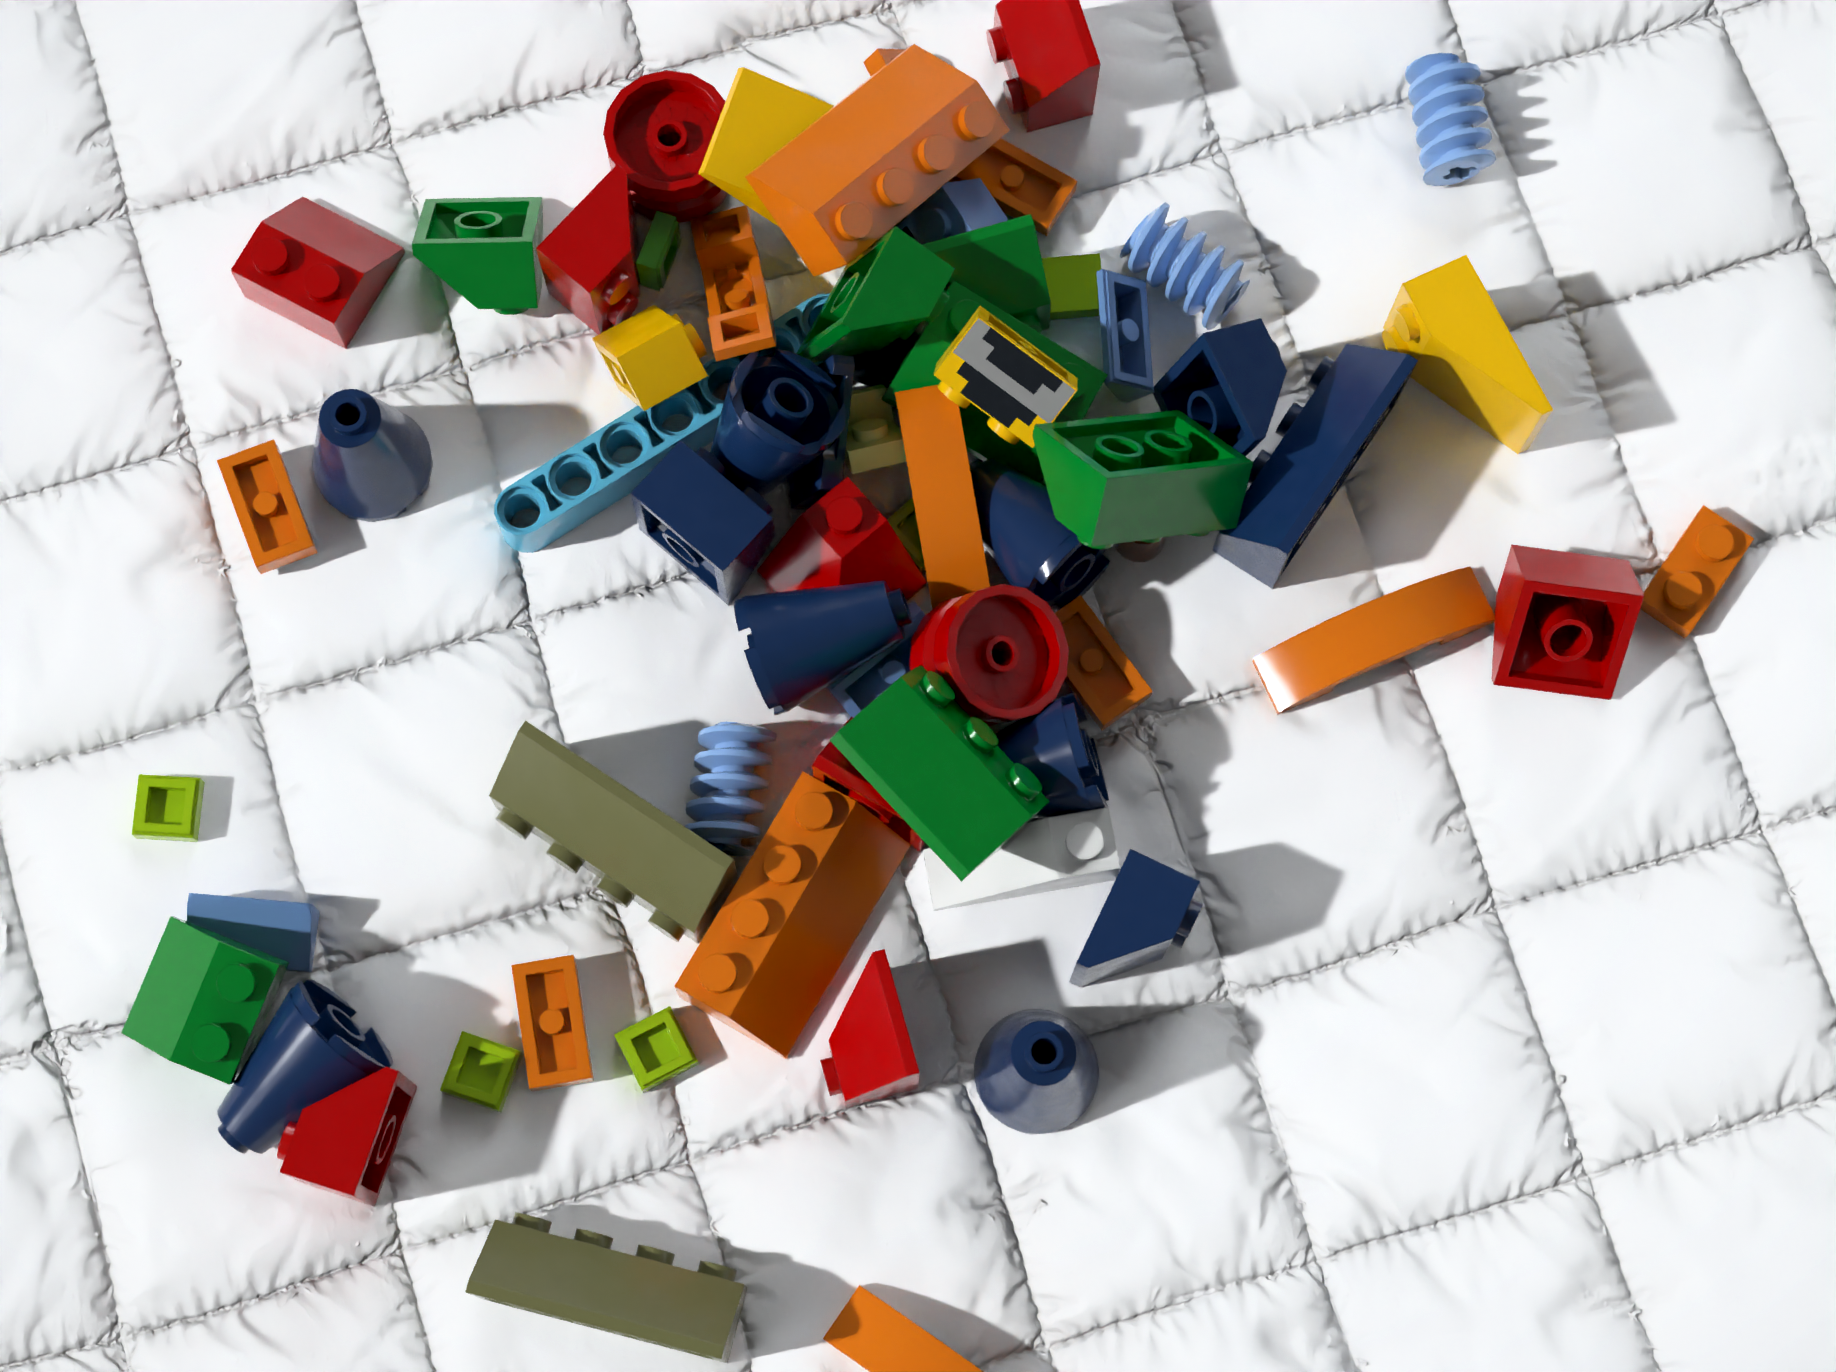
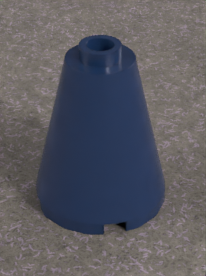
(775, 419)
(369, 457)
(1026, 537)
(817, 636)
(1059, 757)
(299, 1060)
(1031, 1094)

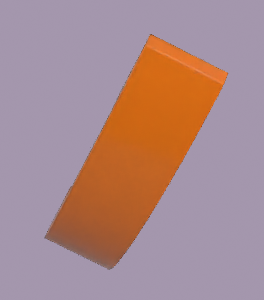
(733, 283)
(942, 493)
(1372, 636)
(888, 1341)

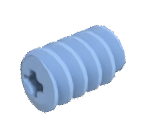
(1448, 119)
(1184, 267)
(727, 784)

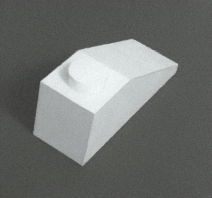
(1038, 859)

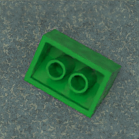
(980, 440)
(1140, 477)
(941, 770)

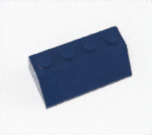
(1313, 457)

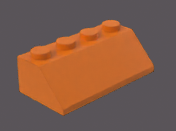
(875, 157)
(792, 915)

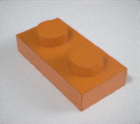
(1022, 184)
(267, 506)
(1694, 571)
(1098, 667)
(552, 1023)

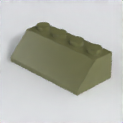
(611, 834)
(609, 1289)

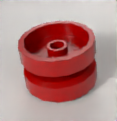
(660, 137)
(996, 651)

